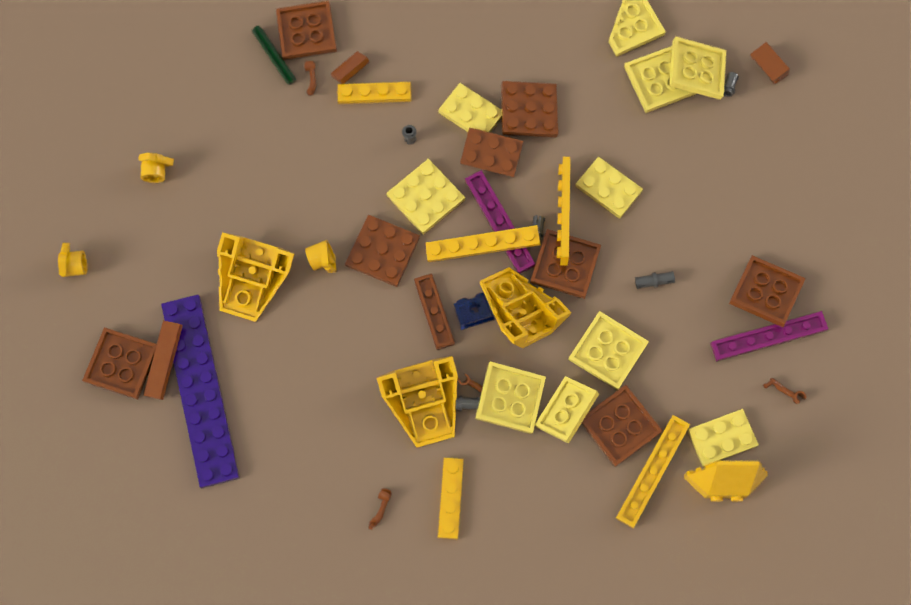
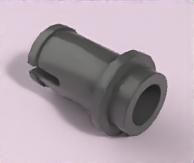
(730, 83)
(409, 133)
(540, 223)
(466, 403)

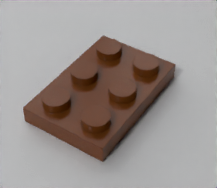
(491, 152)

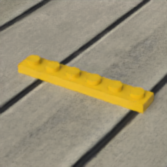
(563, 217)
(482, 243)
(652, 471)

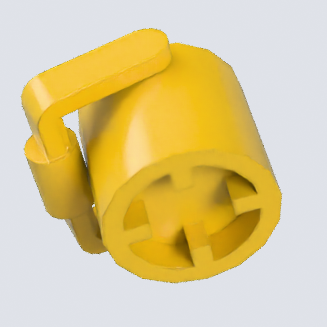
(154, 167)
(321, 256)
(71, 263)

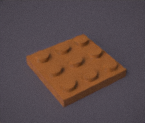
(306, 30)
(529, 109)
(382, 250)
(567, 279)
(767, 291)
(120, 363)
(620, 425)

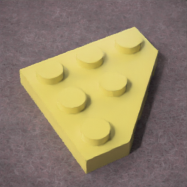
(634, 26)

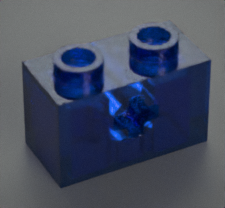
(467, 317)

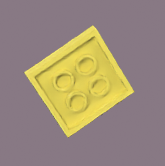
(697, 68)
(651, 80)
(425, 196)
(608, 350)
(510, 397)

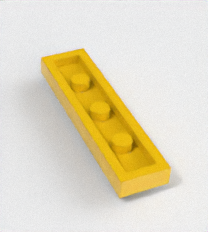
(374, 92)
(450, 498)

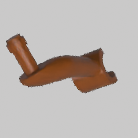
(310, 66)
(470, 382)
(781, 388)
(385, 496)

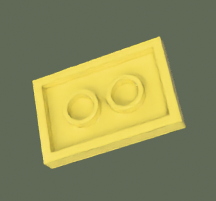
(470, 110)
(609, 187)
(567, 409)
(722, 437)

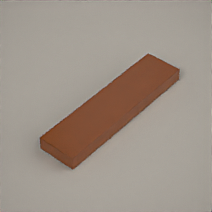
(434, 311)
(163, 360)

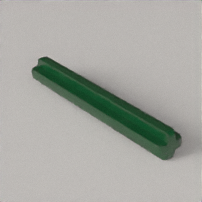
(273, 55)

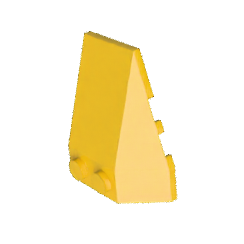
(249, 274)
(521, 309)
(423, 399)
(727, 479)

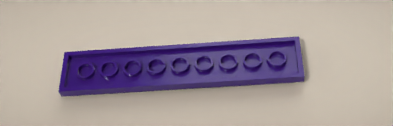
(201, 394)

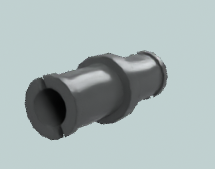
(655, 280)

